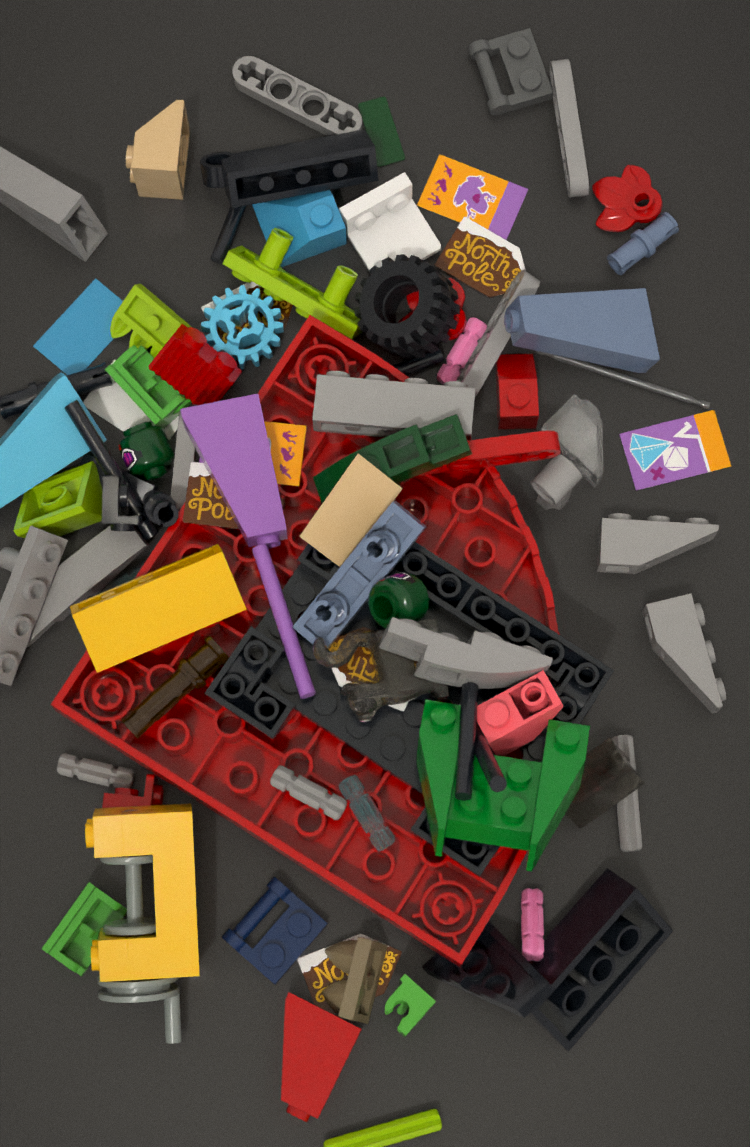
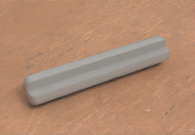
(628, 808)

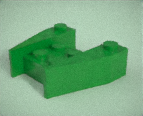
(518, 816)

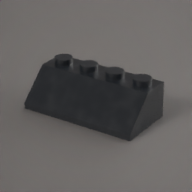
(595, 955)

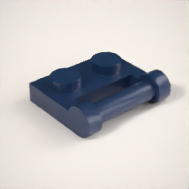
(284, 940)

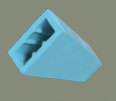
(41, 440)

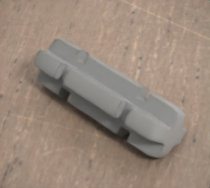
(95, 771)
(308, 792)

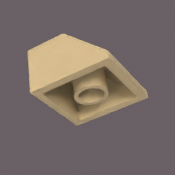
(161, 154)

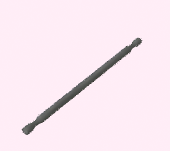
(628, 379)

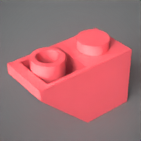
(518, 714)

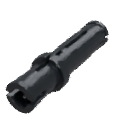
(82, 382)

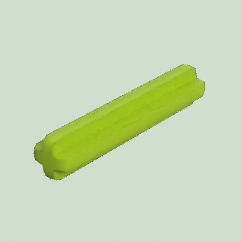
(390, 1132)

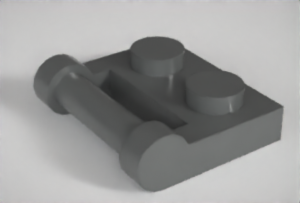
(522, 69)

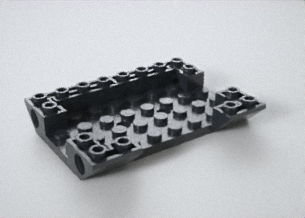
(263, 692)

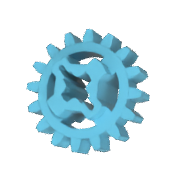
(255, 334)

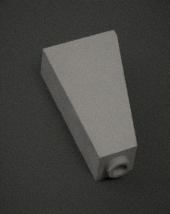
(49, 206)

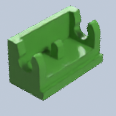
(146, 388)
(82, 924)
(411, 998)

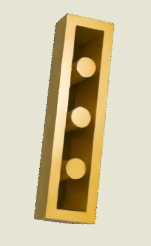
(157, 608)

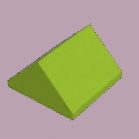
(62, 502)

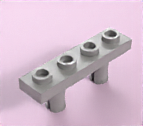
(25, 593)

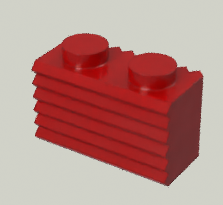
(195, 367)

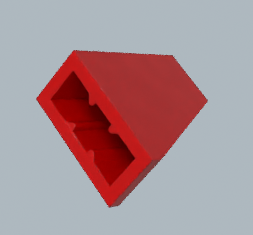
(313, 1056)

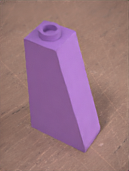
(238, 457)

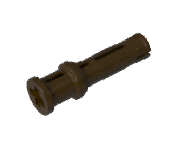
(191, 674)

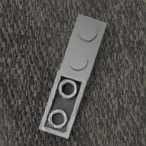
(448, 661)

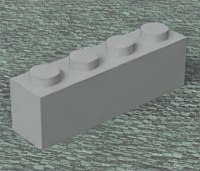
(384, 406)

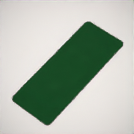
(381, 130)

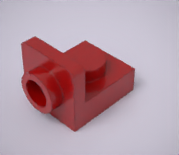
(129, 797)

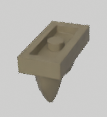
(363, 963)

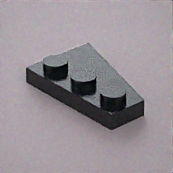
(495, 974)

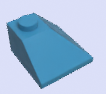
(310, 220)

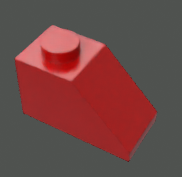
(516, 392)

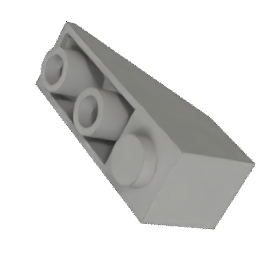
(639, 544)
(679, 641)

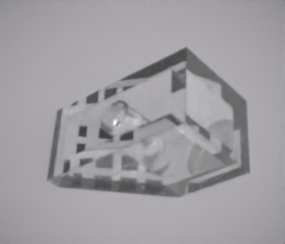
(580, 436)

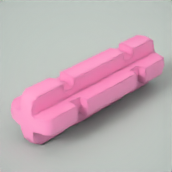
(461, 351)
(532, 924)

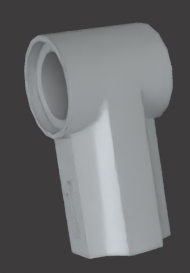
(555, 482)

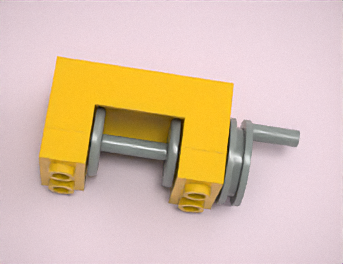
(141, 954)

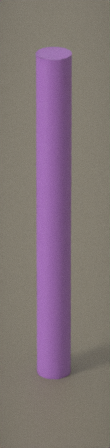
(283, 621)

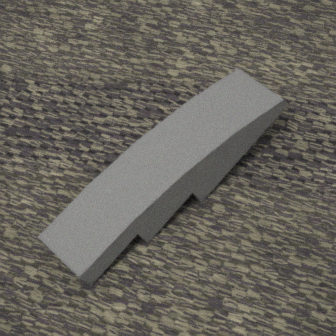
(87, 574)

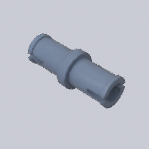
(643, 243)

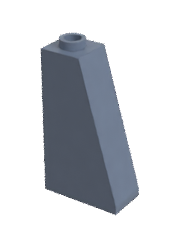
(589, 326)

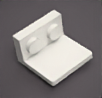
(388, 224)

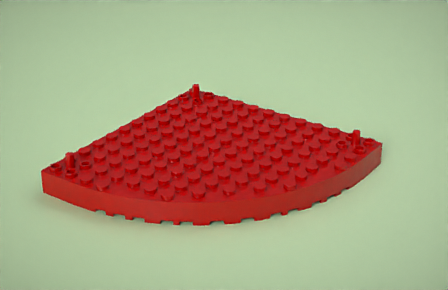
(230, 763)

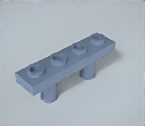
(364, 567)

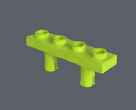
(282, 286)

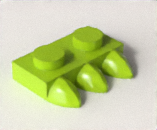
(148, 318)

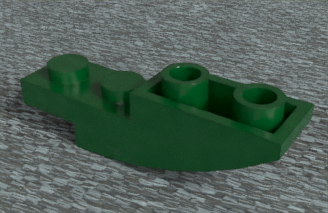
(405, 453)

